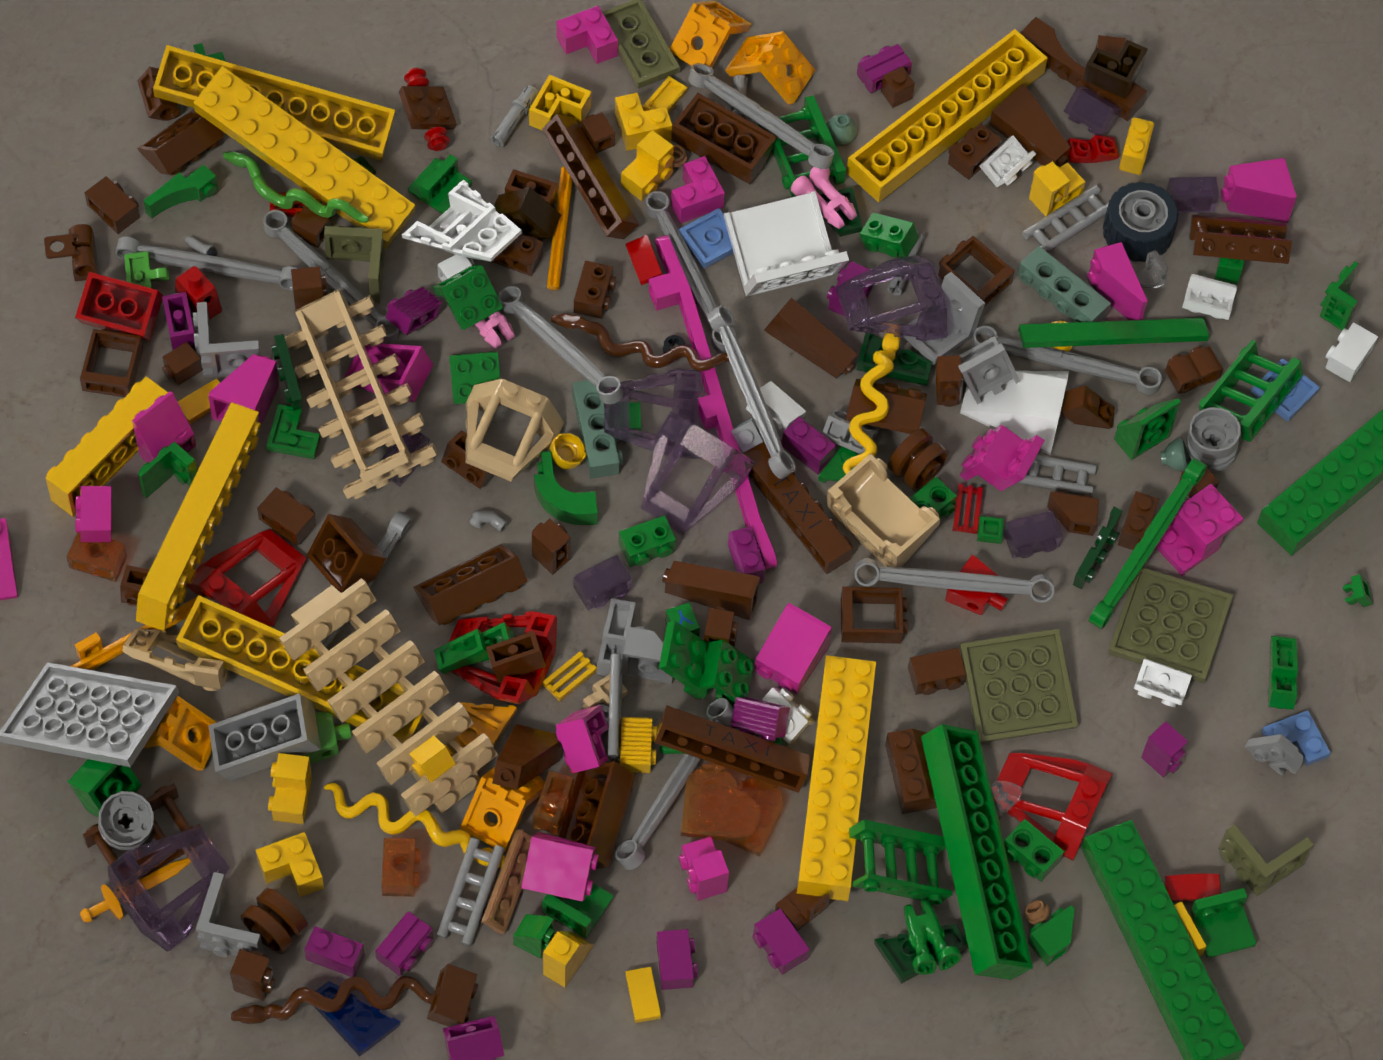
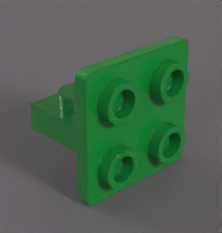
(436, 182)

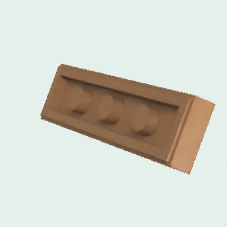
(508, 884)

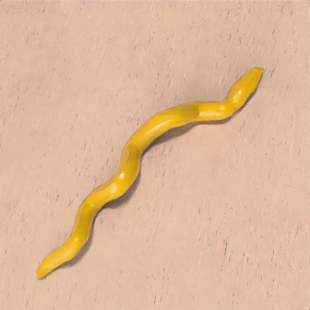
(885, 365)
(432, 826)

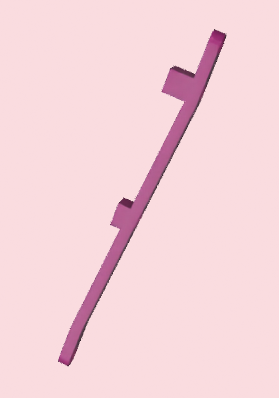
(674, 290)

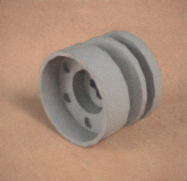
(1213, 438)
(136, 809)

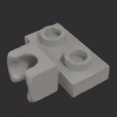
(1278, 751)

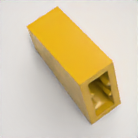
(564, 956)

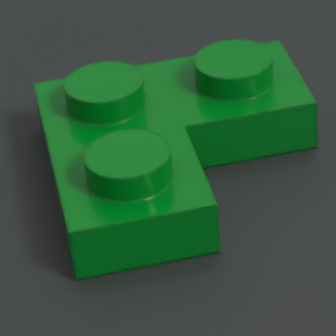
(286, 437)

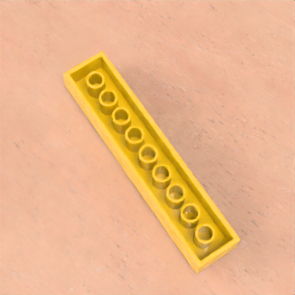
(945, 116)
(337, 118)
(301, 153)
(197, 517)
(258, 655)
(836, 777)

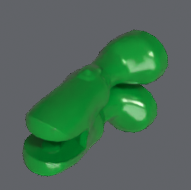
(925, 929)

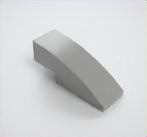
(615, 633)

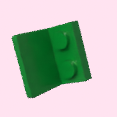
(469, 296)
(1338, 304)
(470, 370)
(169, 462)
(575, 914)
(1223, 923)

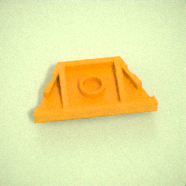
(487, 720)

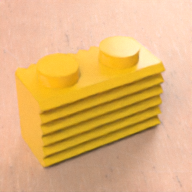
(1136, 146)
(636, 744)

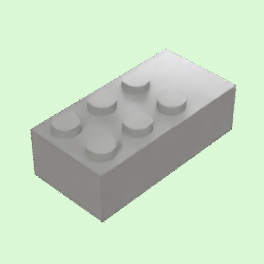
(257, 736)

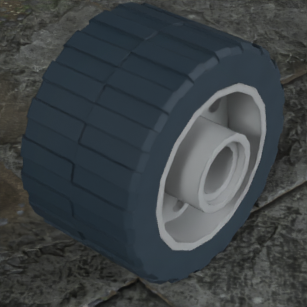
(1141, 219)

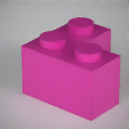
(590, 31)
(699, 194)
(94, 514)
(582, 739)
(705, 868)

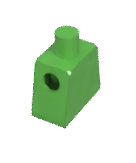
(328, 737)

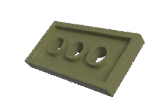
(646, 31)

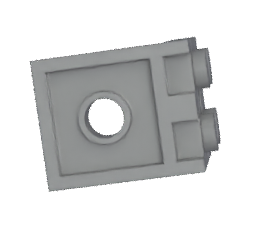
(962, 320)
(218, 358)
(987, 368)
(220, 938)

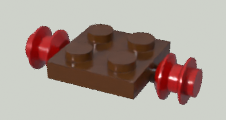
(427, 108)

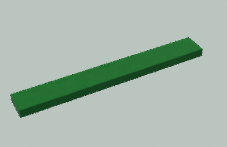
(1113, 332)

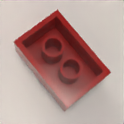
(119, 306)

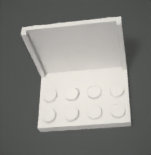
(782, 244)

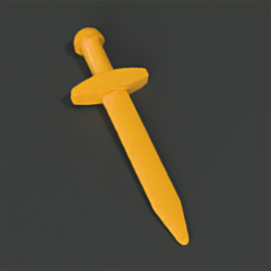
(111, 902)

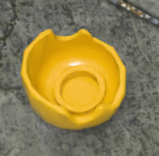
(567, 451)

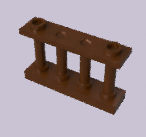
(1240, 239)
(162, 797)

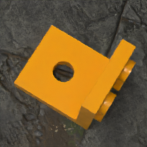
(711, 23)
(771, 56)
(173, 734)
(505, 803)

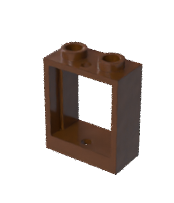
(973, 247)
(106, 383)
(872, 595)

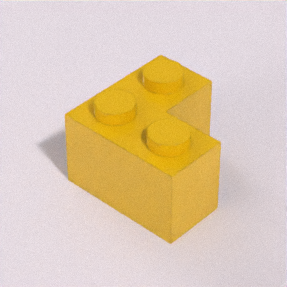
(559, 98)
(636, 123)
(650, 167)
(1055, 186)
(292, 782)
(294, 858)

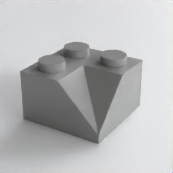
(643, 655)

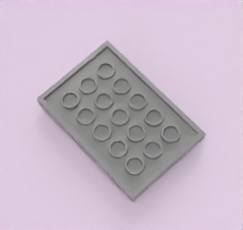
(88, 714)

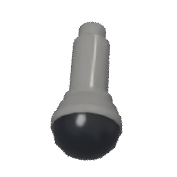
(200, 247)

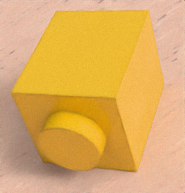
(431, 759)

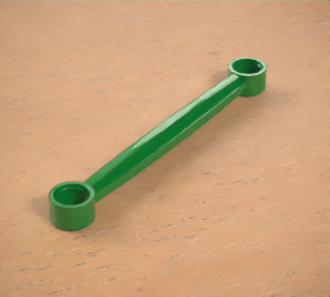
(1150, 540)

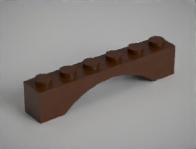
(1059, 62)

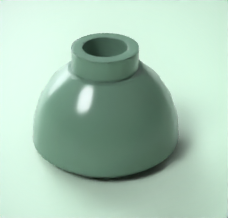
(842, 129)
(1175, 455)

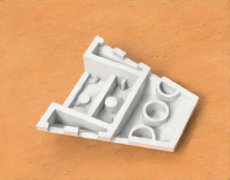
(467, 228)
(1025, 407)

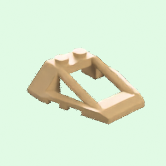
(544, 422)
(202, 672)

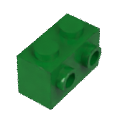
(889, 235)
(647, 541)

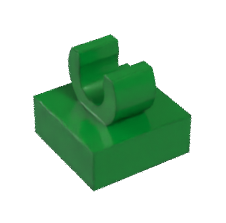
(1360, 590)

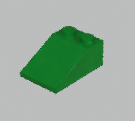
(1147, 428)

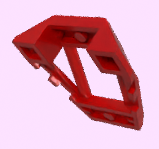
(212, 582)
(517, 688)
(1082, 806)

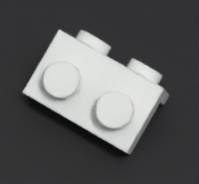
(1006, 162)
(1209, 297)
(1162, 682)
(798, 716)

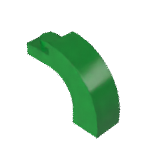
(560, 503)

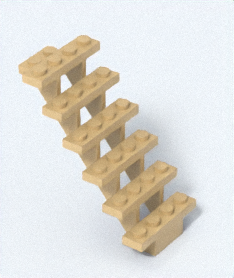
(314, 321)
(328, 613)

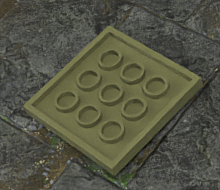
(1171, 623)
(1018, 685)

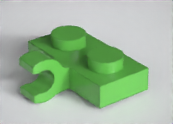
(139, 270)

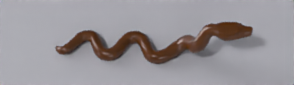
(573, 321)
(257, 1014)

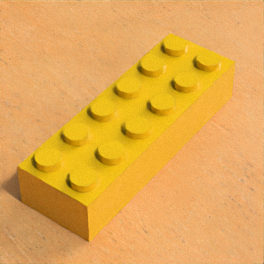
(102, 450)

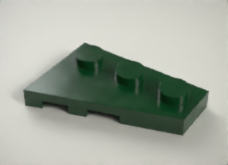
(907, 364)
(286, 372)
(1106, 536)
(900, 953)

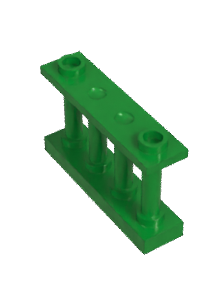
(817, 130)
(1262, 407)
(910, 842)

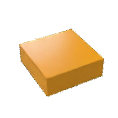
(88, 646)

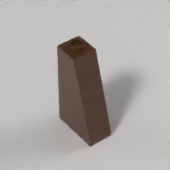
(1030, 125)
(811, 339)
(713, 587)
(526, 756)

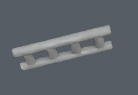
(1072, 208)
(1056, 482)
(615, 707)
(475, 906)

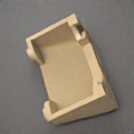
(880, 513)

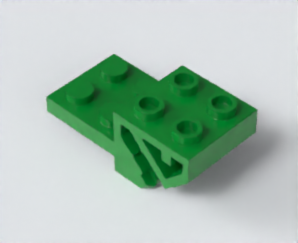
(705, 664)

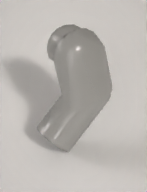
(490, 517)

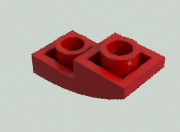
(1093, 150)
(643, 259)
(1192, 886)

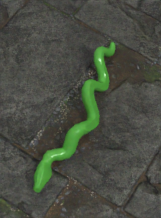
(293, 195)

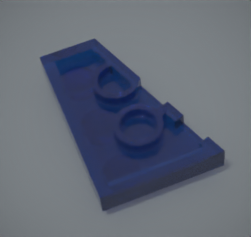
(357, 1022)

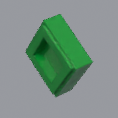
(990, 529)

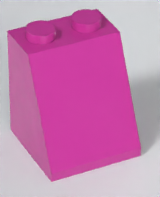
(1260, 190)
(249, 385)
(793, 648)
(559, 867)

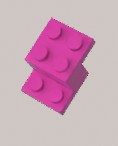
(1001, 457)
(1198, 529)

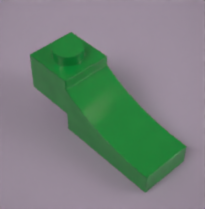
(196, 186)
(470, 647)
(1283, 673)

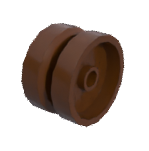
(918, 459)
(274, 920)

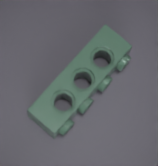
(1059, 277)
(598, 462)

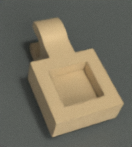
(601, 693)

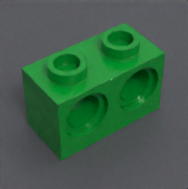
(936, 490)
(1037, 846)

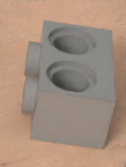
(838, 432)

